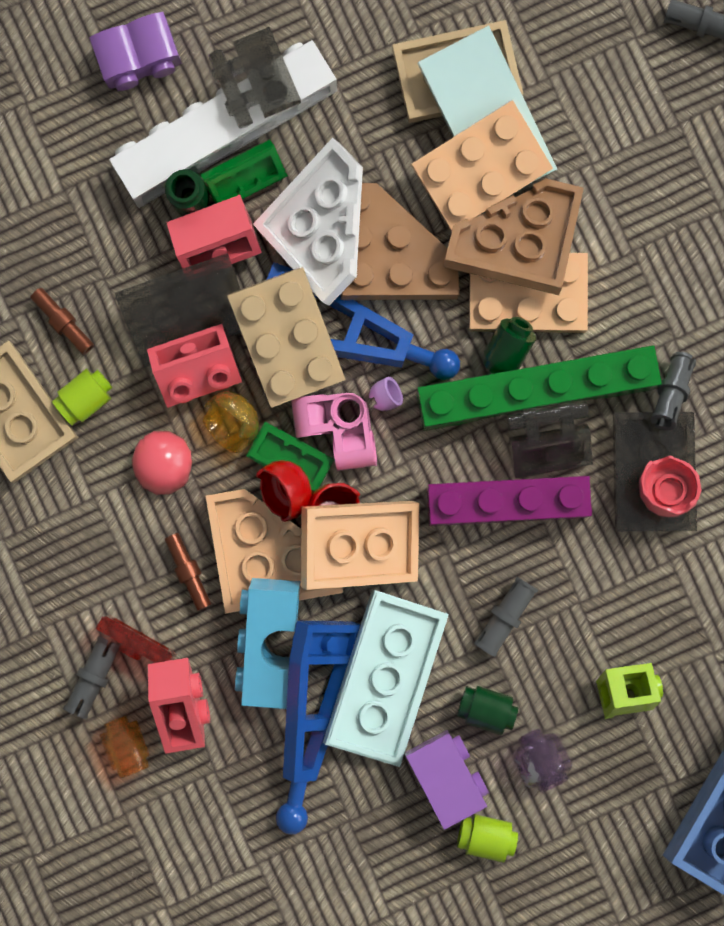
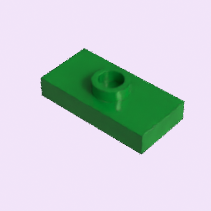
(245, 173)
(277, 445)

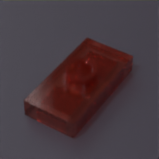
(134, 642)

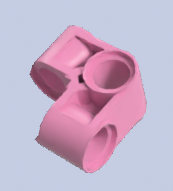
(352, 441)

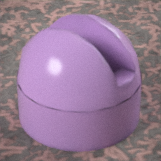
(386, 394)

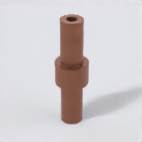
(62, 321)
(187, 571)

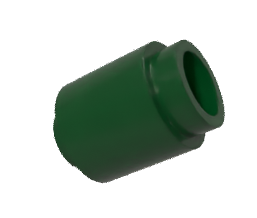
(181, 183)
(509, 345)
(487, 710)

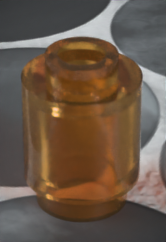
(125, 746)

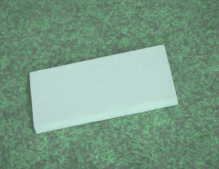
(472, 82)
(385, 678)

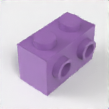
(446, 778)

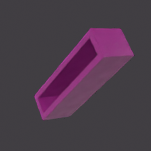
(509, 501)

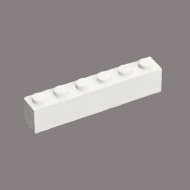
(209, 133)

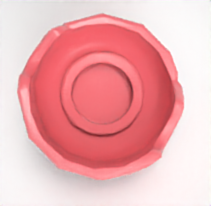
(162, 462)
(669, 487)

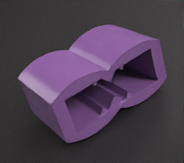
(136, 51)

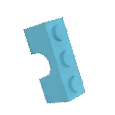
(269, 608)

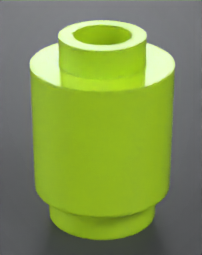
(83, 396)
(487, 838)

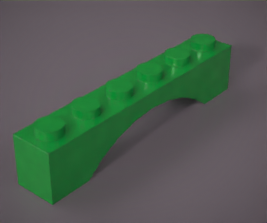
(538, 387)

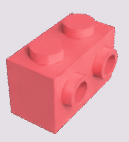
(214, 233)
(194, 365)
(177, 705)

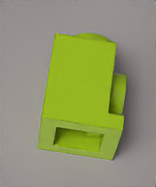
(638, 678)

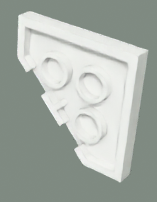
(319, 221)

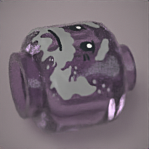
(542, 760)

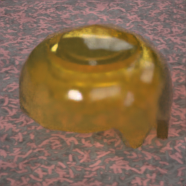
(231, 421)

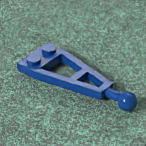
(443, 363)
(312, 645)

